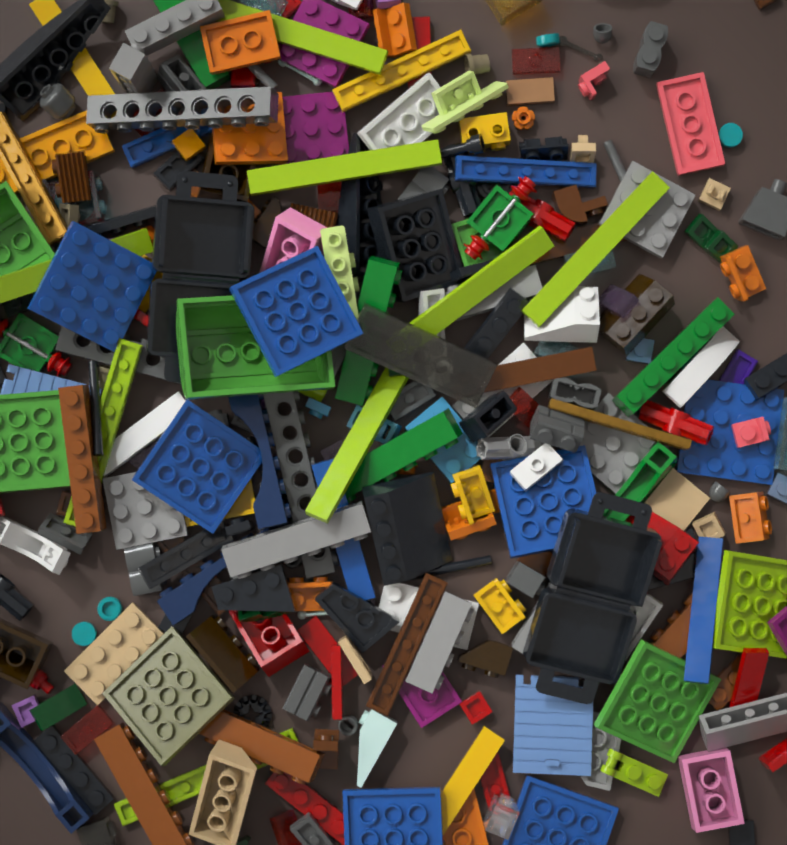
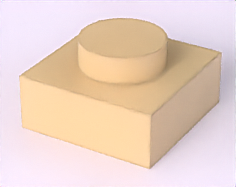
(709, 526)

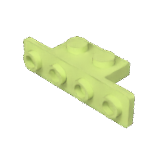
(459, 98)
(340, 263)

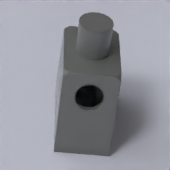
(768, 211)

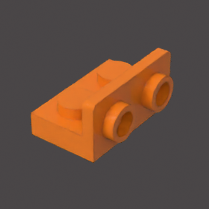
(395, 30)
(742, 273)
(750, 517)
(305, 592)

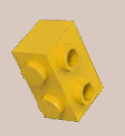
(492, 127)

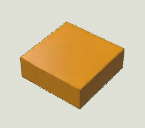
(188, 144)

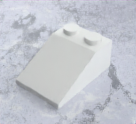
(572, 321)

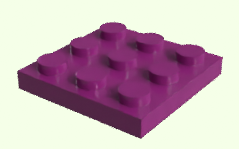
(331, 19)
(314, 127)

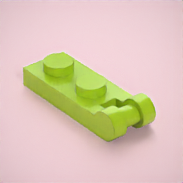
(634, 772)

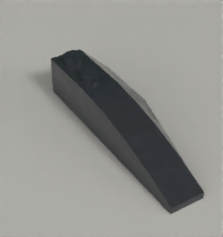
(48, 55)
(354, 200)

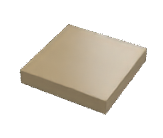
(677, 499)
(355, 659)

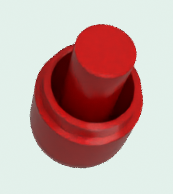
(41, 682)

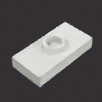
(536, 466)

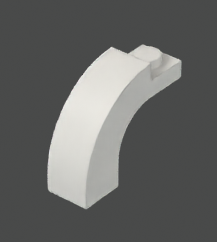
(33, 545)

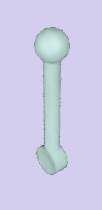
(316, 82)
(302, 614)

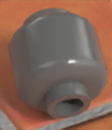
(57, 101)

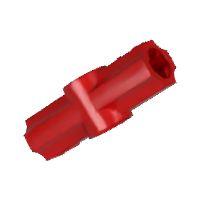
(548, 219)
(676, 422)

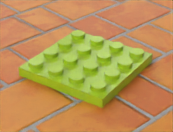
(748, 597)

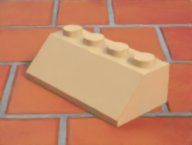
(223, 795)

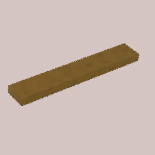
(30, 184)
(620, 424)

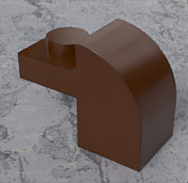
(569, 204)
(327, 742)

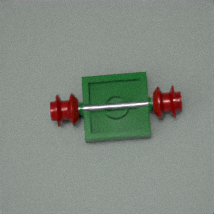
(500, 218)
(31, 346)

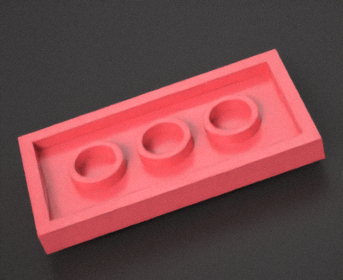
(690, 124)

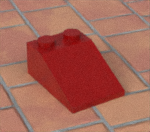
(675, 548)
(272, 641)

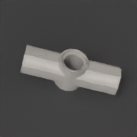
(506, 447)

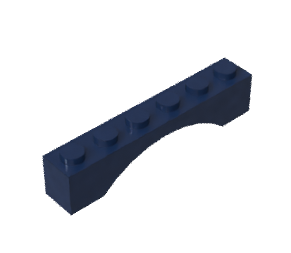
(269, 504)
(183, 600)
(57, 791)

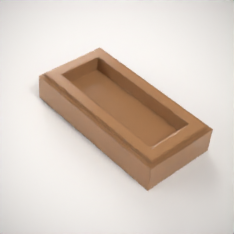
(530, 91)

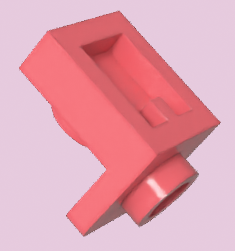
(596, 76)
(751, 432)

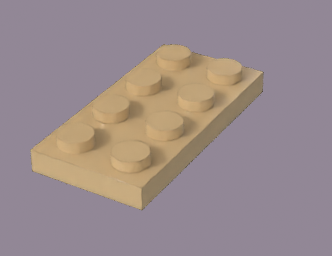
(113, 652)

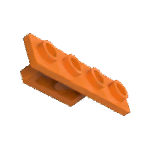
(460, 528)

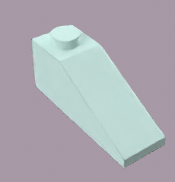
(373, 737)

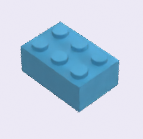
(457, 457)

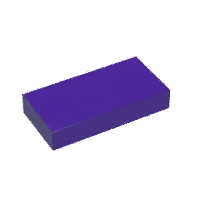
(739, 368)

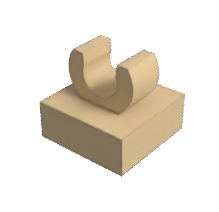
(582, 150)
(714, 194)

